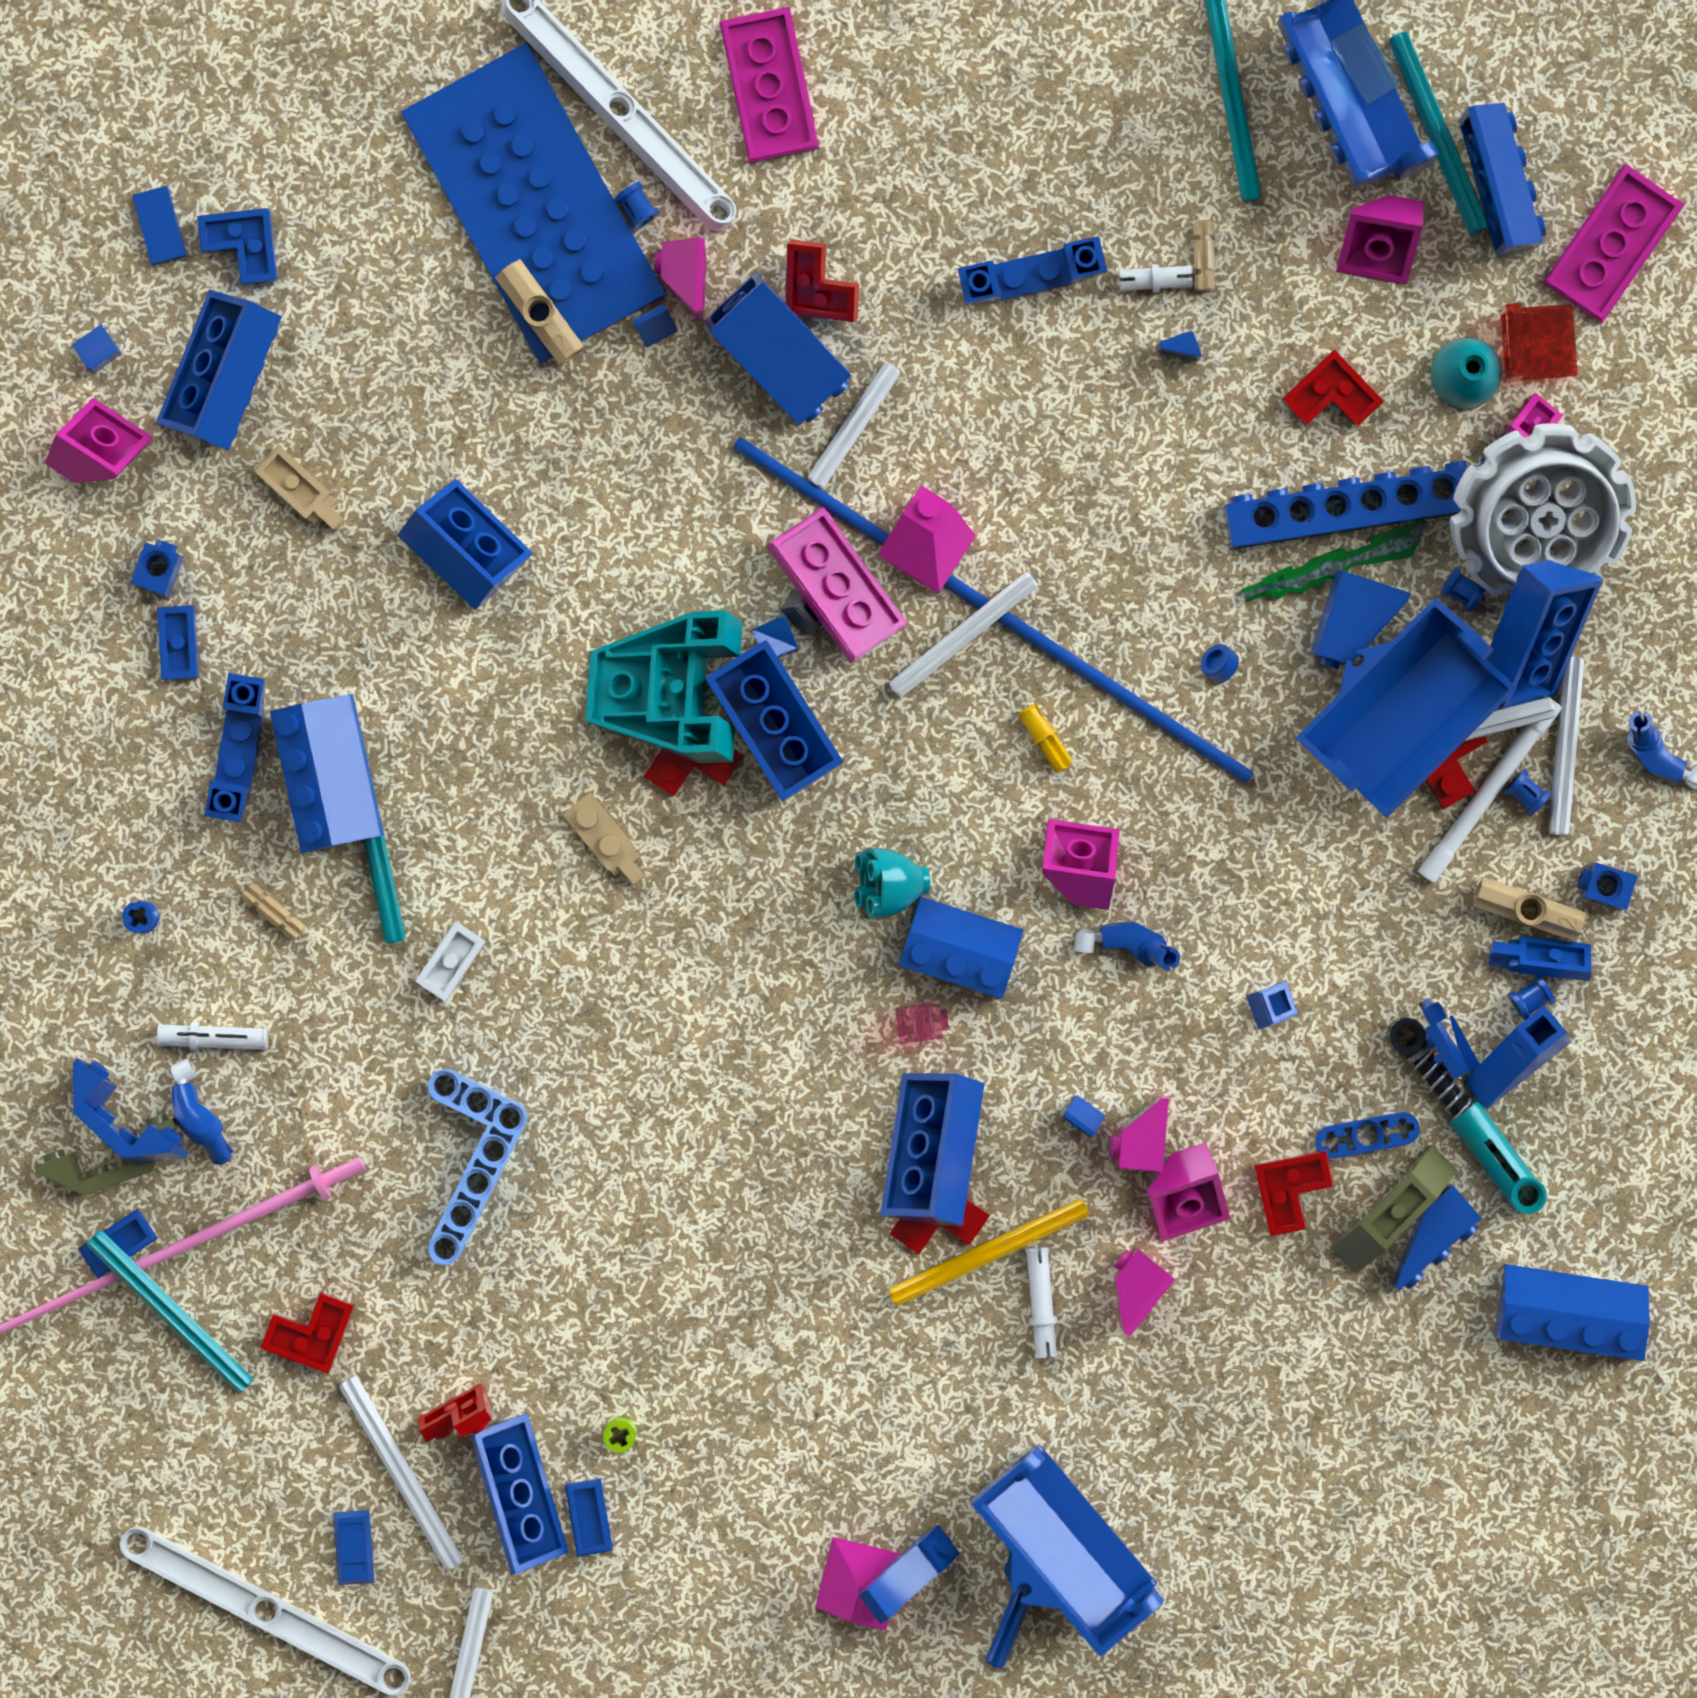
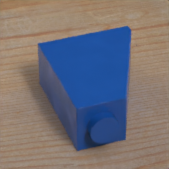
(1353, 617)

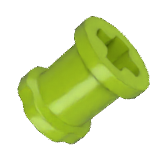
(618, 1446)

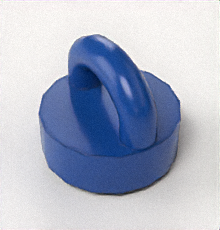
(1219, 663)

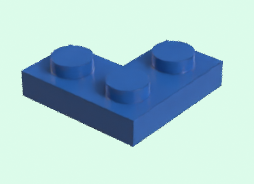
(249, 234)

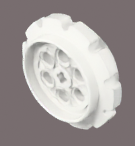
(1552, 457)

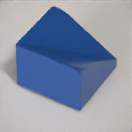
(778, 635)

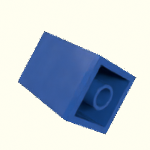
(778, 349)

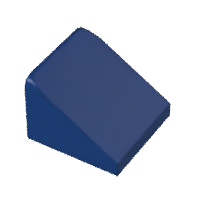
(655, 325)
(1181, 345)
(97, 349)
(1272, 1005)
(1083, 1116)

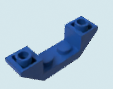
(1032, 274)
(238, 748)
(90, 1091)

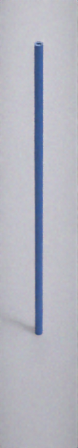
(1008, 620)

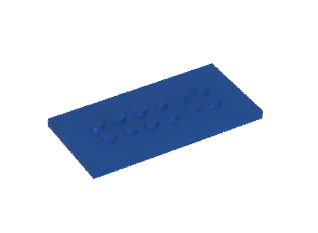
(533, 195)

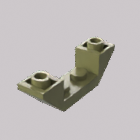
(67, 1172)
(1396, 1211)

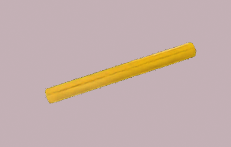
(988, 1252)

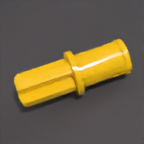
(1045, 738)

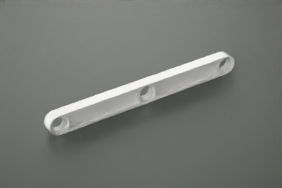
(636, 128)
(242, 1598)

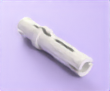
(208, 1037)
(1041, 1302)

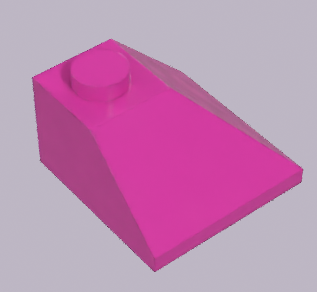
(1382, 239)
(684, 272)
(96, 444)
(928, 540)
(1081, 862)
(1187, 1193)
(1138, 1287)
(846, 1574)

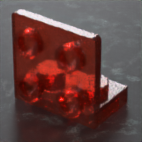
(1538, 342)

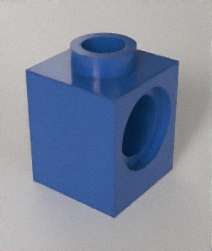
(159, 584)
(1622, 886)

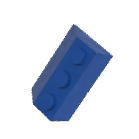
(464, 543)
(961, 947)

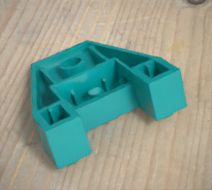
(656, 685)

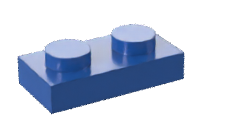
(178, 642)

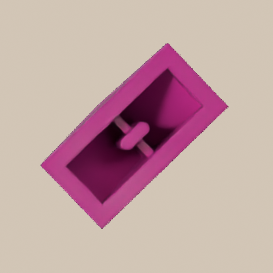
(1534, 412)

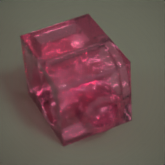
(921, 1022)

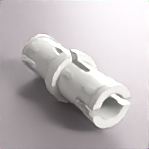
(1155, 278)

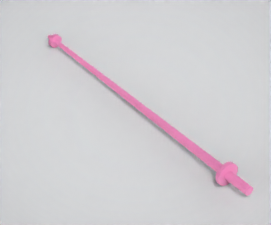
(318, 1183)

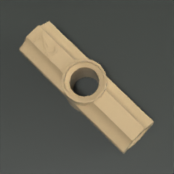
(526, 294)
(1550, 916)

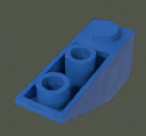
(1518, 1057)
(1434, 1232)

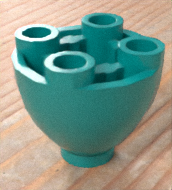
(1453, 380)
(888, 882)

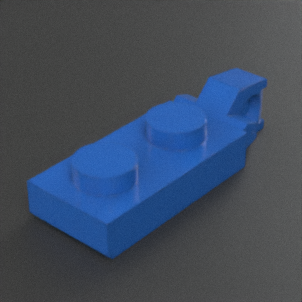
(1543, 957)

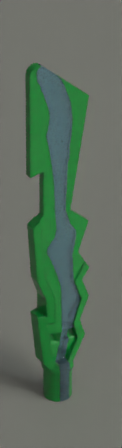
(1386, 546)

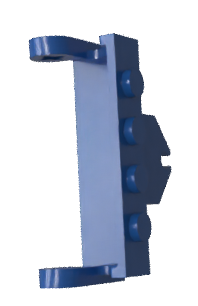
(1367, 139)
(1407, 707)
(1066, 1551)

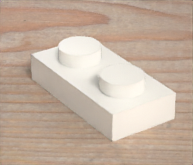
(450, 961)

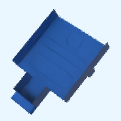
(1457, 1060)

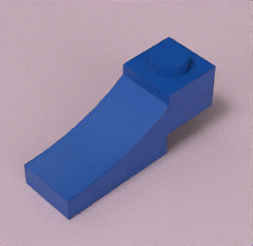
(908, 1573)

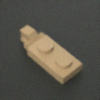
(299, 488)
(604, 837)

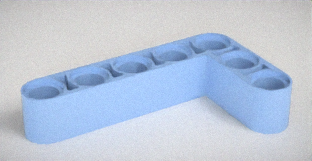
(479, 1162)

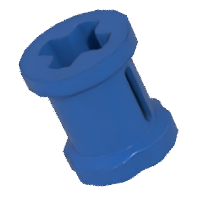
(637, 205)
(1462, 589)
(1527, 793)
(151, 914)
(1532, 997)

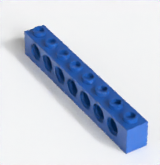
(1244, 532)

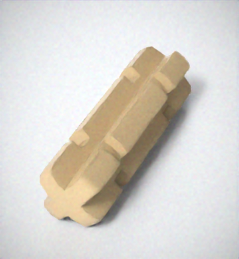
(1204, 256)
(273, 911)

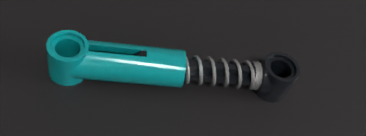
(1469, 1120)

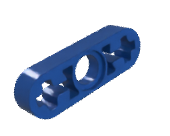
(1391, 1121)

